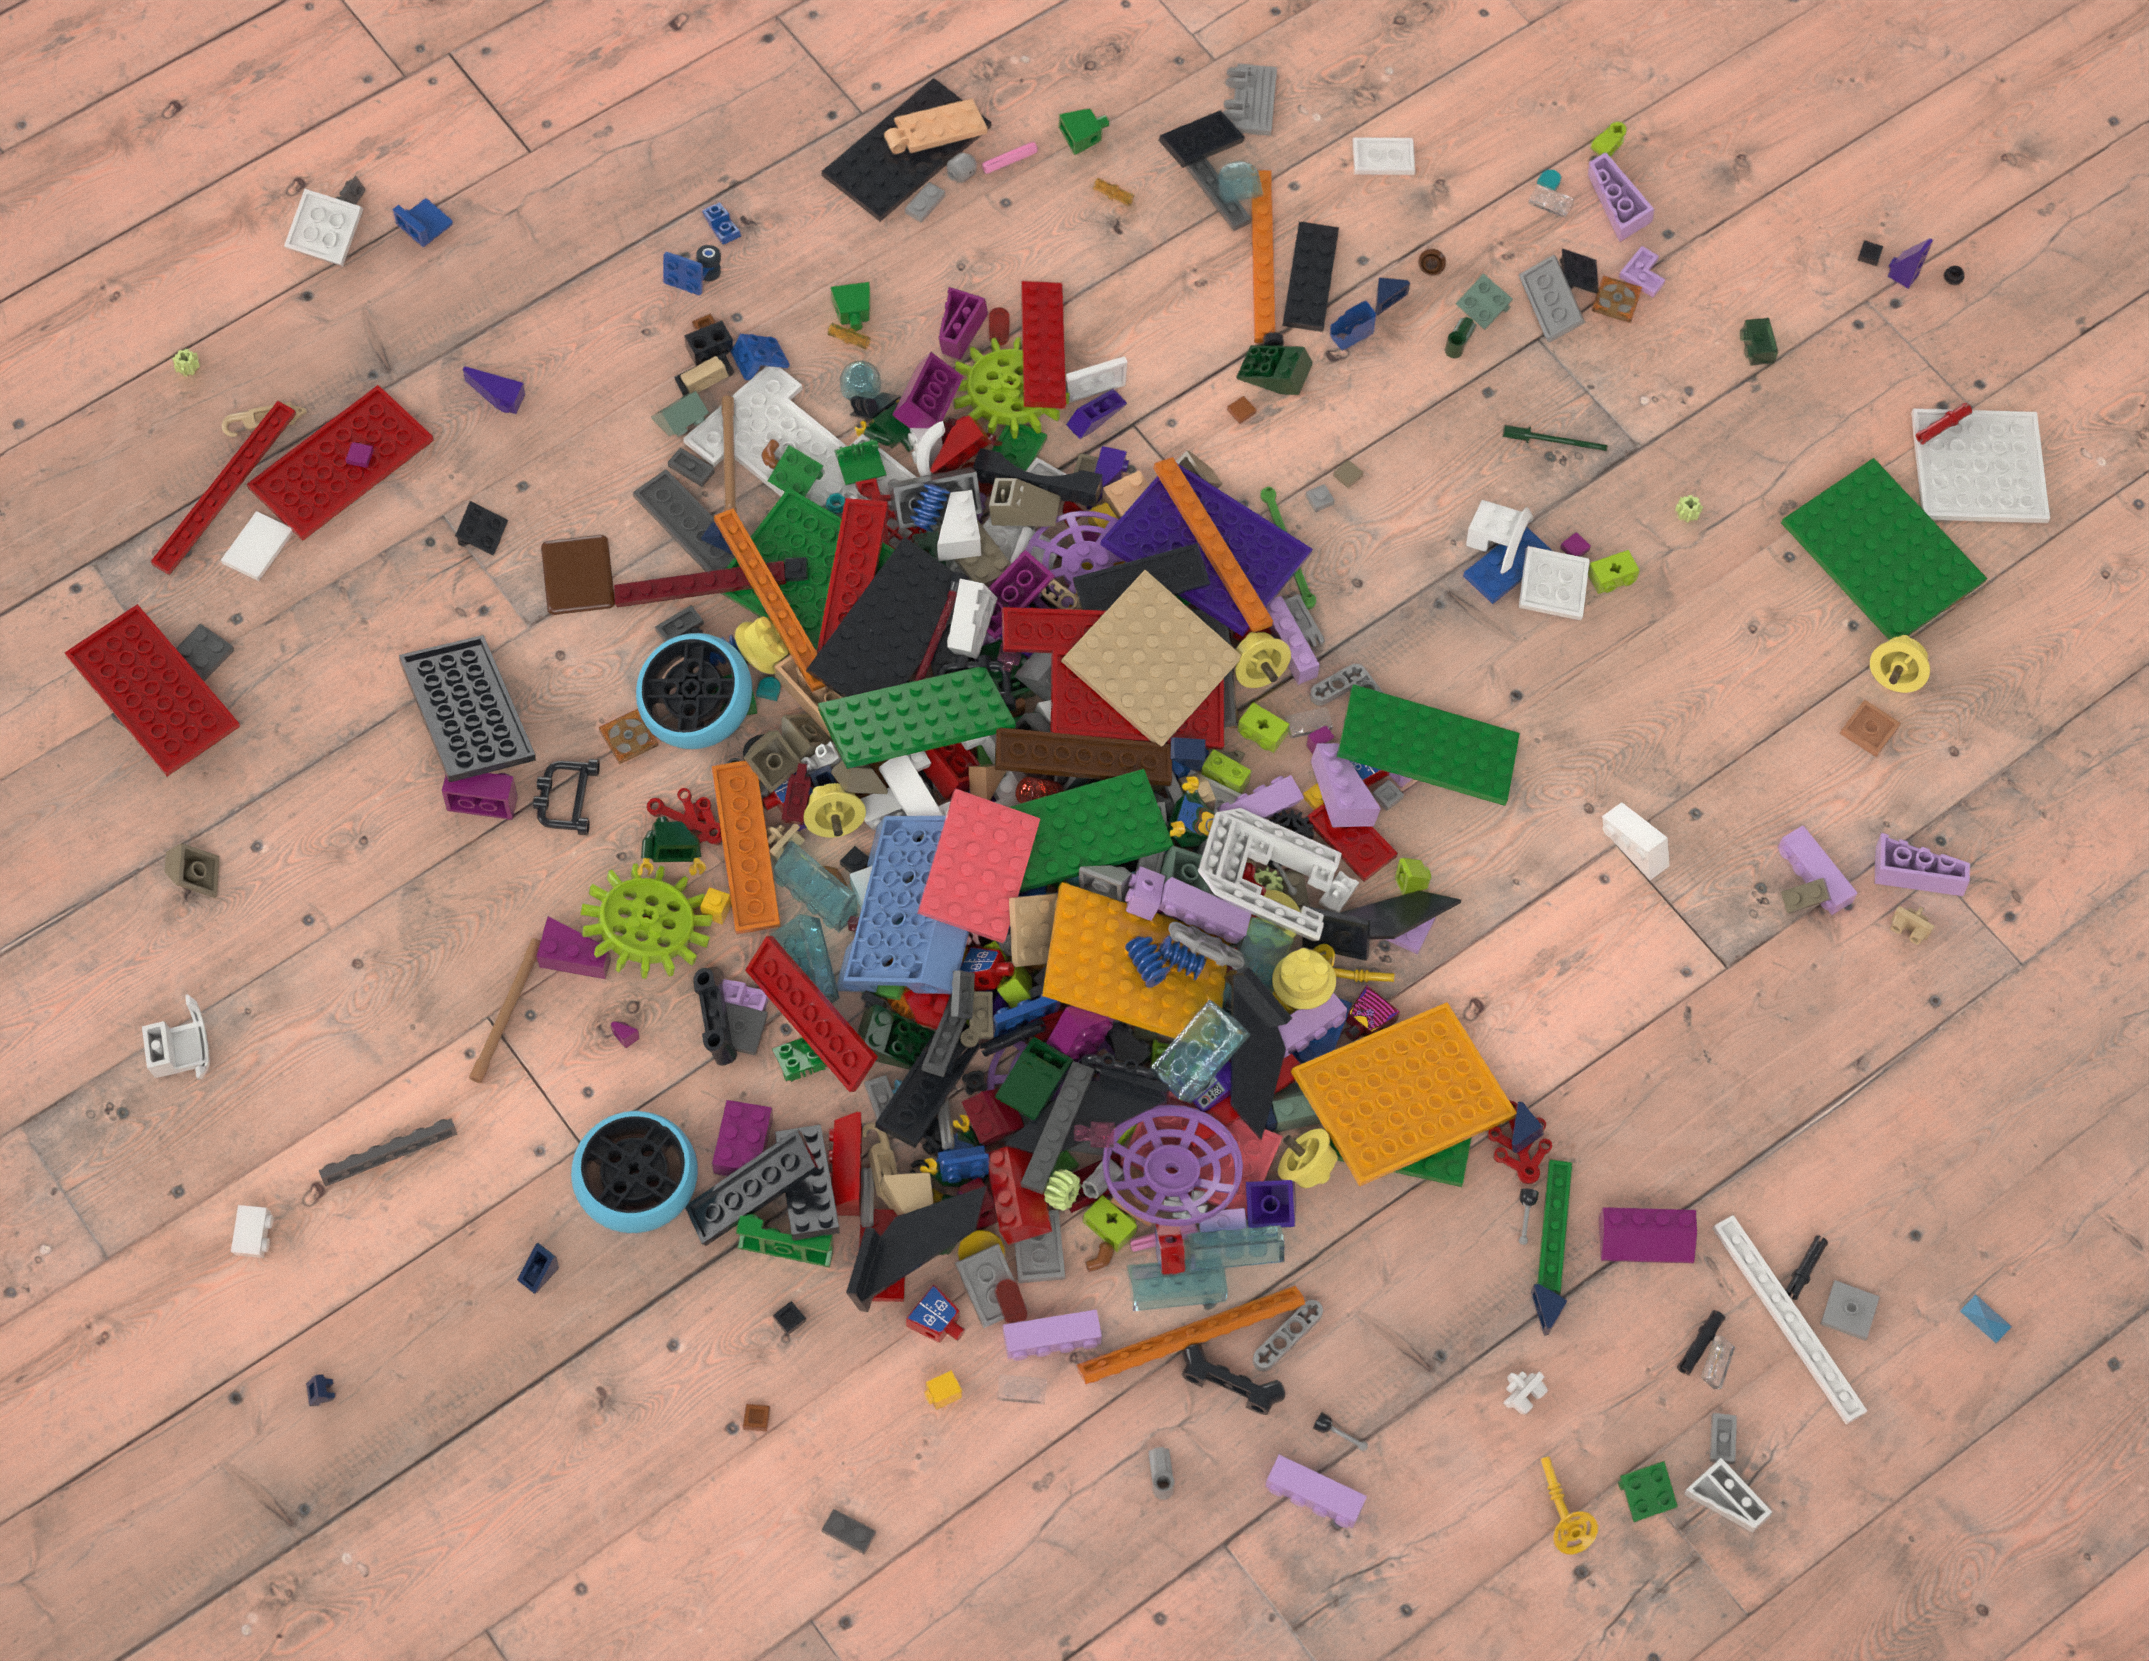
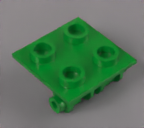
(860, 462)
(796, 471)
(797, 1058)
(1648, 1491)

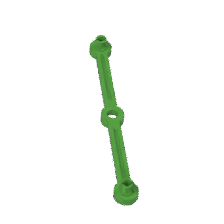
(1268, 496)

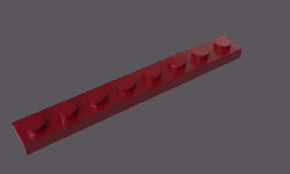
(689, 585)

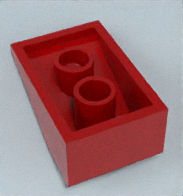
(960, 445)

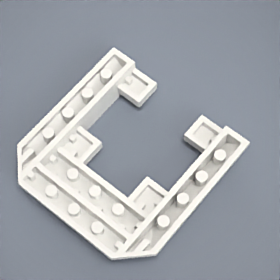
(915, 798)
(1244, 835)

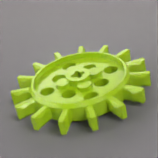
(1005, 388)
(646, 921)

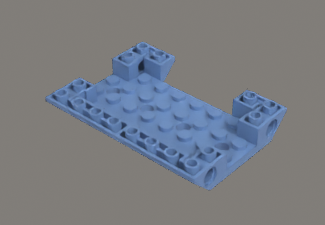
(921, 947)

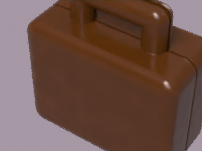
(577, 574)

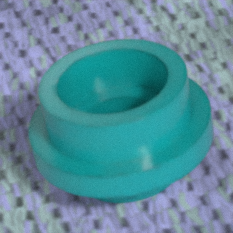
(835, 498)

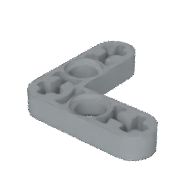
(1364, 680)

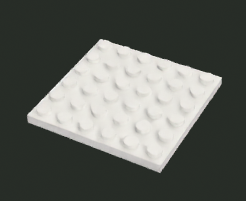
(1982, 468)

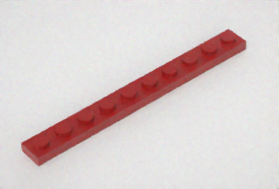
(223, 488)

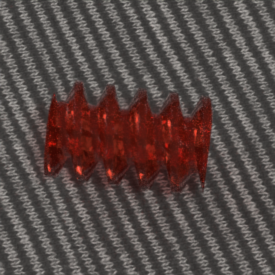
(1034, 788)

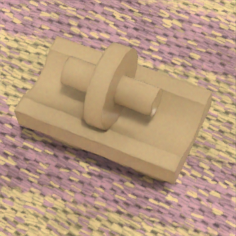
(775, 835)
(1914, 922)

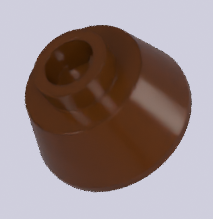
(1429, 265)

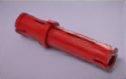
(1950, 419)

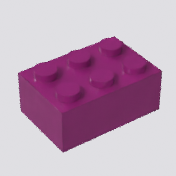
(482, 795)
(1079, 1032)
(741, 1136)

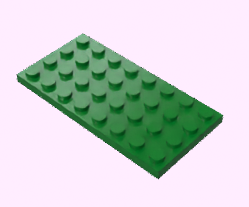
(915, 716)
(1428, 745)
(1093, 827)

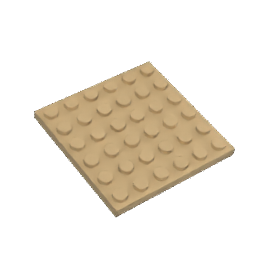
(1151, 659)

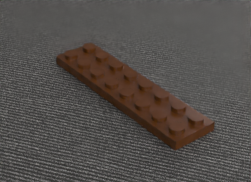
(1080, 755)

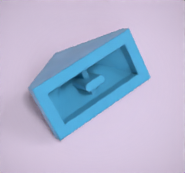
(1985, 1318)

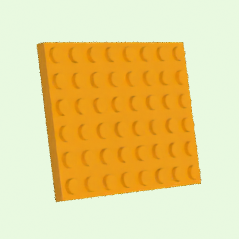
(1096, 974)
(1403, 1093)

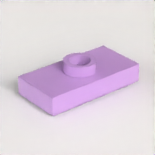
(1225, 1220)

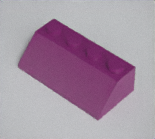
(928, 393)
(1017, 588)
(1648, 1235)

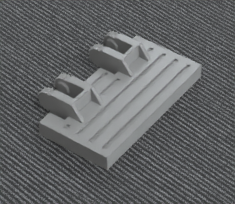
(1253, 99)

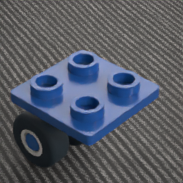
(689, 274)

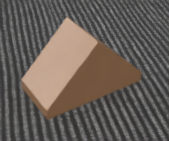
(984, 780)

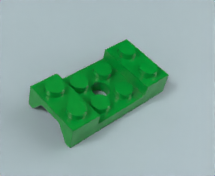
(774, 1243)

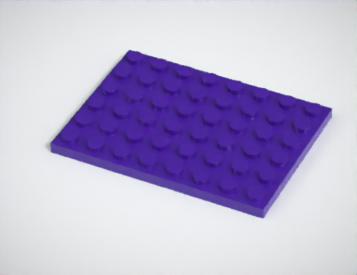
(1260, 547)

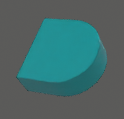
(1550, 179)
(769, 689)

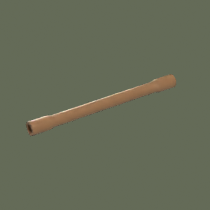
(729, 458)
(483, 1062)

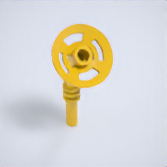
(1353, 975)
(1569, 1525)

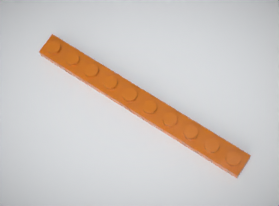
(1263, 259)
(1213, 545)
(768, 593)
(1193, 1333)

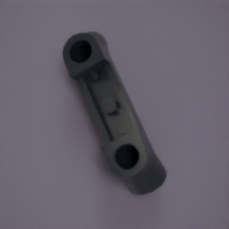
(717, 1032)
(1259, 1397)

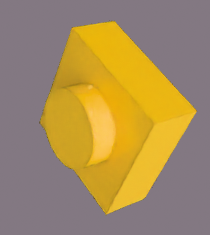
(1313, 797)

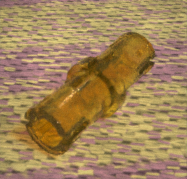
(1113, 191)
(848, 336)

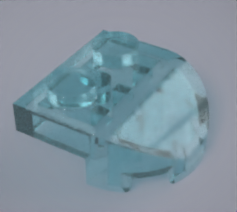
(1239, 182)

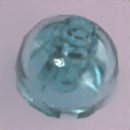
(860, 380)

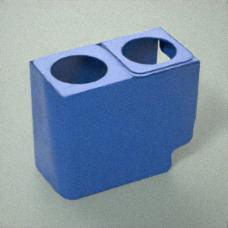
(1355, 314)

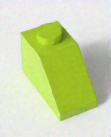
(1412, 875)

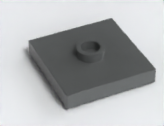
(746, 1027)

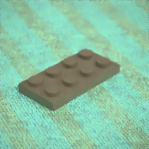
(986, 567)

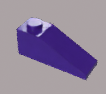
(1909, 264)
(499, 391)
(1095, 413)
(1111, 466)

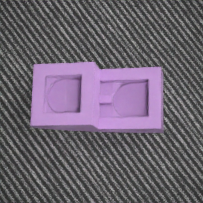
(741, 995)

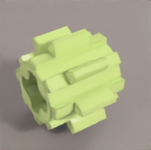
(186, 362)
(1688, 508)

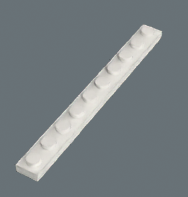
(1789, 1320)

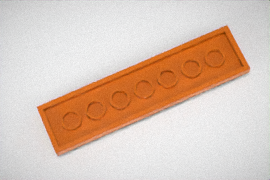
(746, 847)

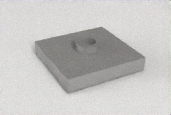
(1850, 1310)

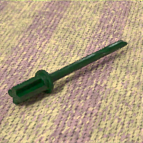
(1525, 434)

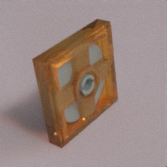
(1617, 299)
(628, 736)

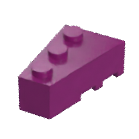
(961, 321)
(570, 952)

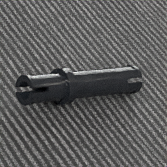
(1021, 1033)
(1802, 1275)
(1705, 1336)

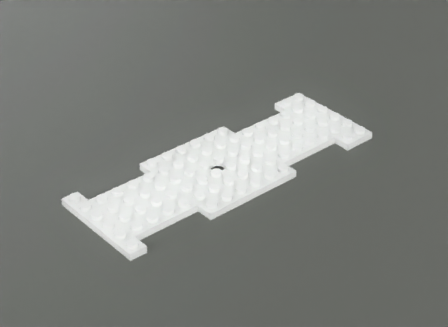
(766, 413)

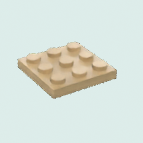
(1031, 928)

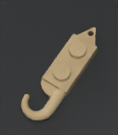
(254, 416)
(881, 1159)

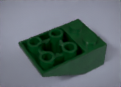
(1276, 368)
(1018, 689)
(893, 1037)
(1034, 1078)

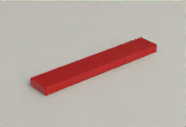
(1227, 1115)

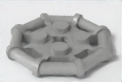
(1206, 945)

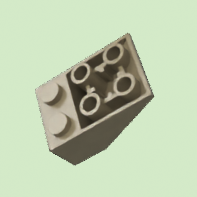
(1022, 504)

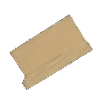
(704, 375)

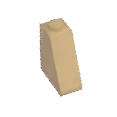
(907, 1191)

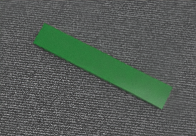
(1554, 1225)

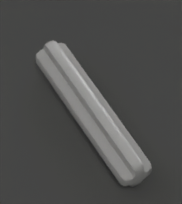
(945, 1125)
(867, 1197)

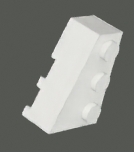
(959, 529)
(970, 618)
(883, 805)
(1637, 839)
(1729, 1496)

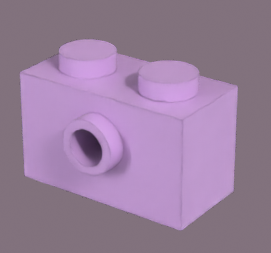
(1144, 893)

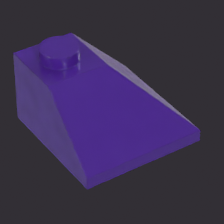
(1271, 1203)

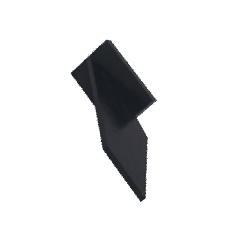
(1353, 929)
(1260, 1058)
(1108, 1100)
(910, 1243)

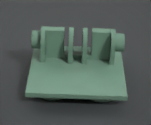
(1484, 301)

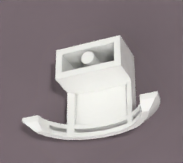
(926, 446)
(1498, 525)
(178, 1047)

